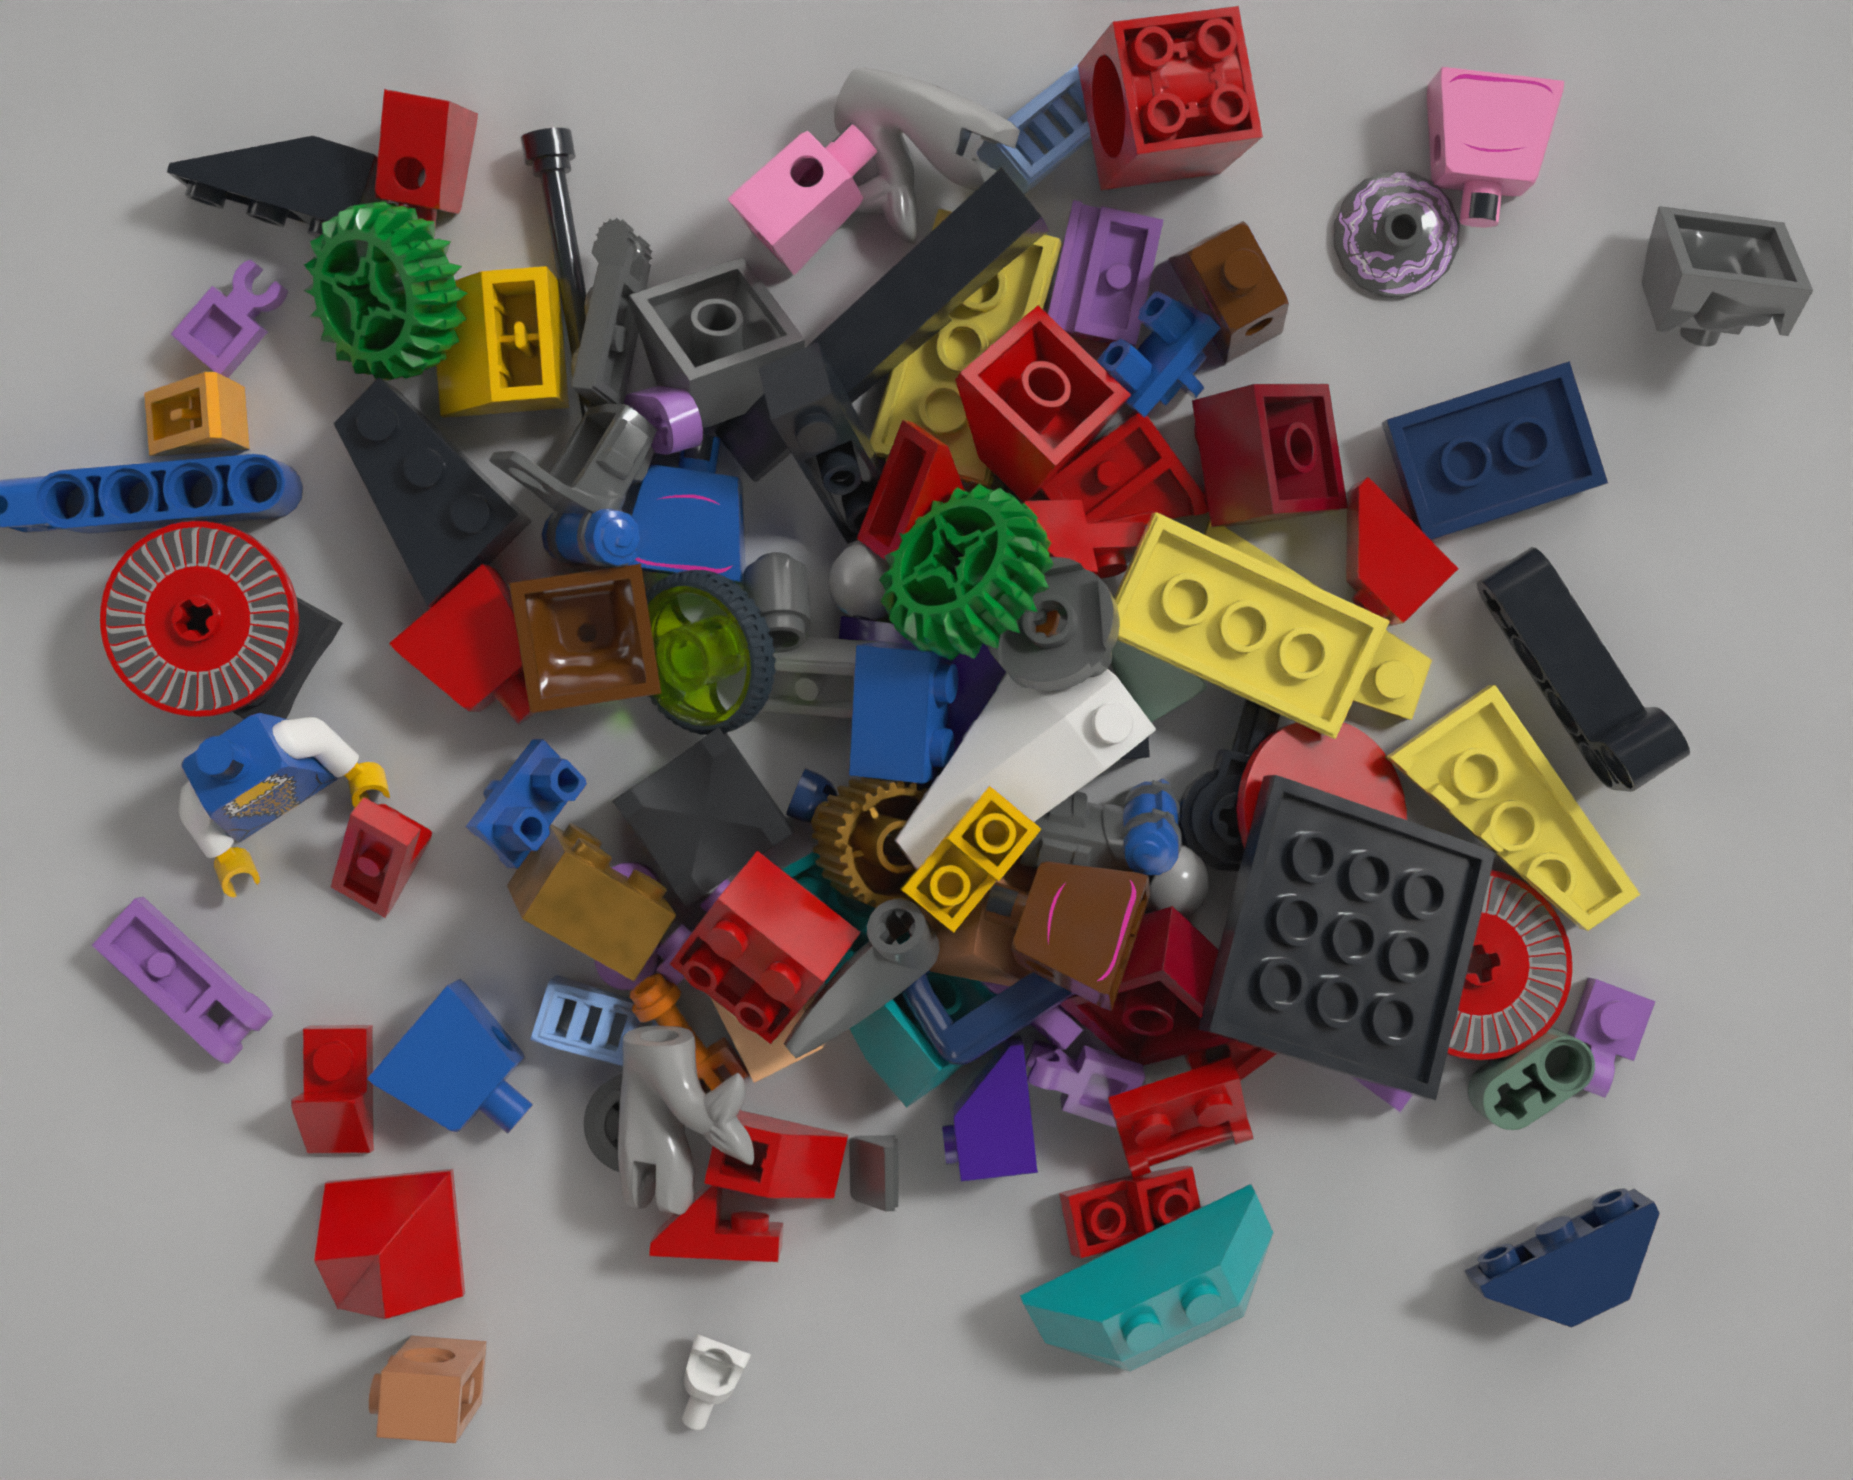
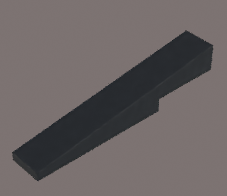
(905, 306)

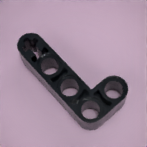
(1578, 675)

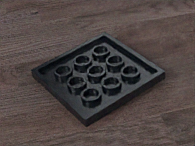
(1347, 938)

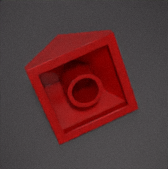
(390, 1242)

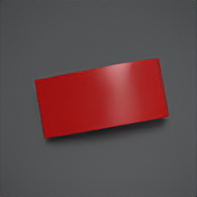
(1126, 1208)

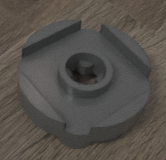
(1079, 649)

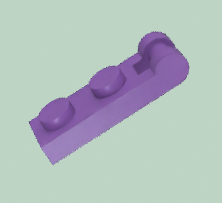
(181, 979)

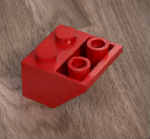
(764, 948)

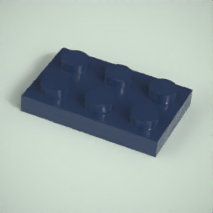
(1495, 451)

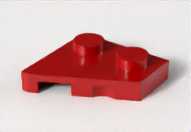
(1128, 477)

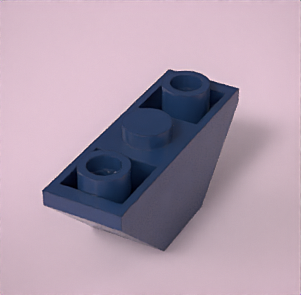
(1573, 1264)

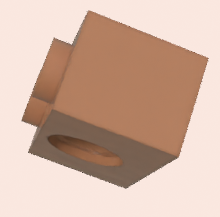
(429, 1389)

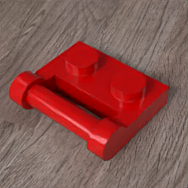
(1180, 1115)

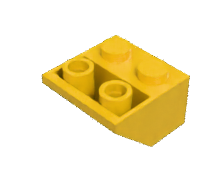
(507, 346)

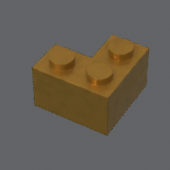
(588, 904)

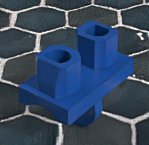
(1166, 356)
(526, 803)

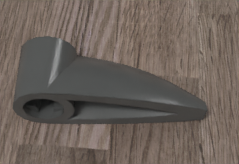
(869, 976)

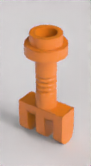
(656, 1000)

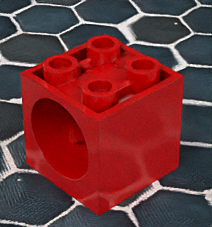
(1169, 97)

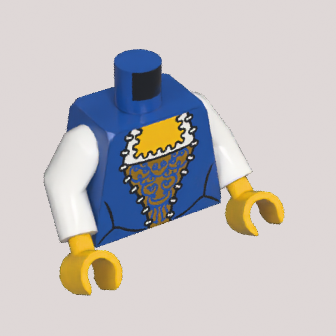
(257, 776)

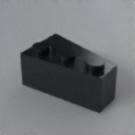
(427, 491)

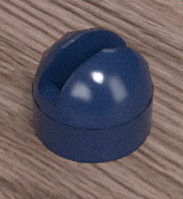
(809, 793)

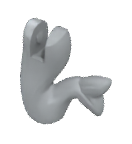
(936, 122)
(655, 1099)

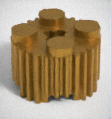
(854, 840)

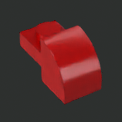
(1097, 546)

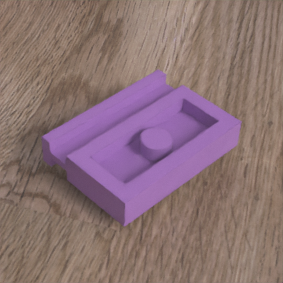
(1104, 273)

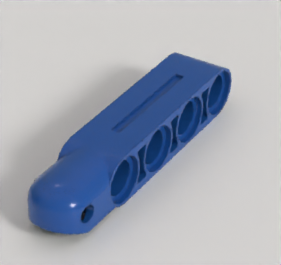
(40, 501)

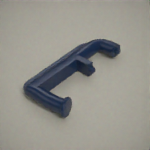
(988, 1023)

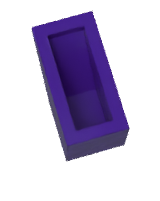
(994, 1120)

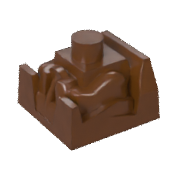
(585, 638)

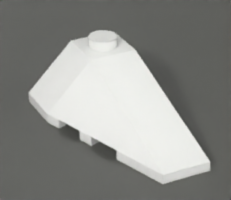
(1030, 751)

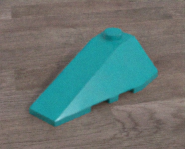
(891, 1035)

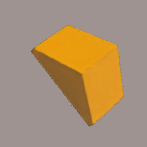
(197, 416)

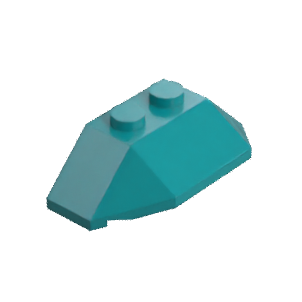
(1158, 1287)

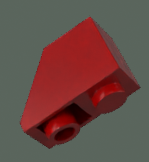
(787, 1162)

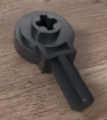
(1219, 790)

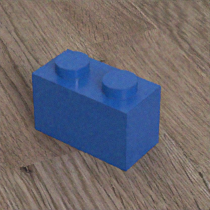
(901, 712)

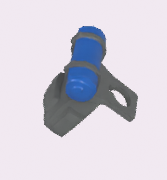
(590, 486)
(1127, 837)

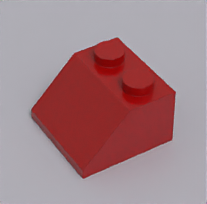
(1035, 402)

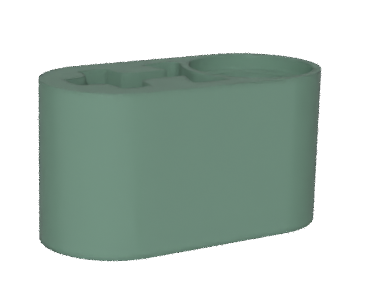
(1526, 1102)

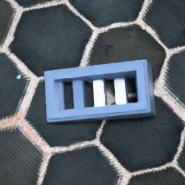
(1026, 162)
(572, 1040)

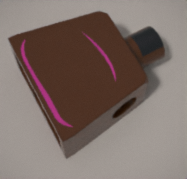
(1235, 287)
(1074, 925)

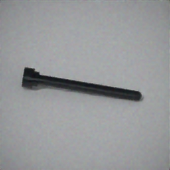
(550, 157)

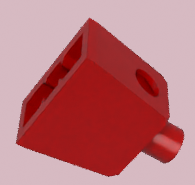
(419, 136)
(471, 645)

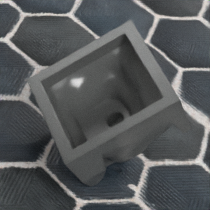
(1721, 275)

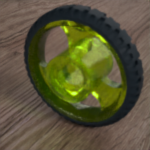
(707, 651)

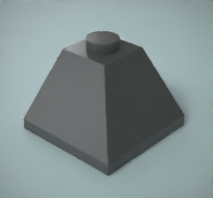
(713, 336)

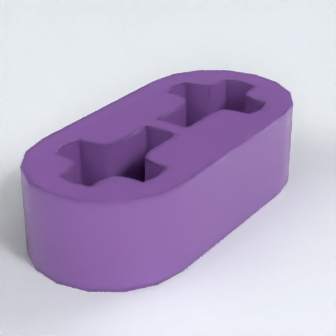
(672, 414)

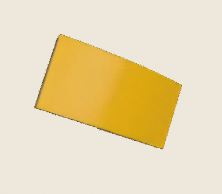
(971, 858)

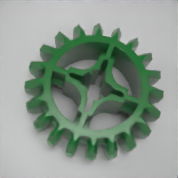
(385, 290)
(966, 572)

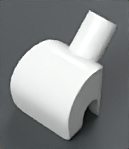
(710, 1378)

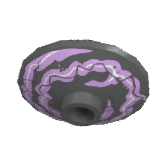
(1380, 259)

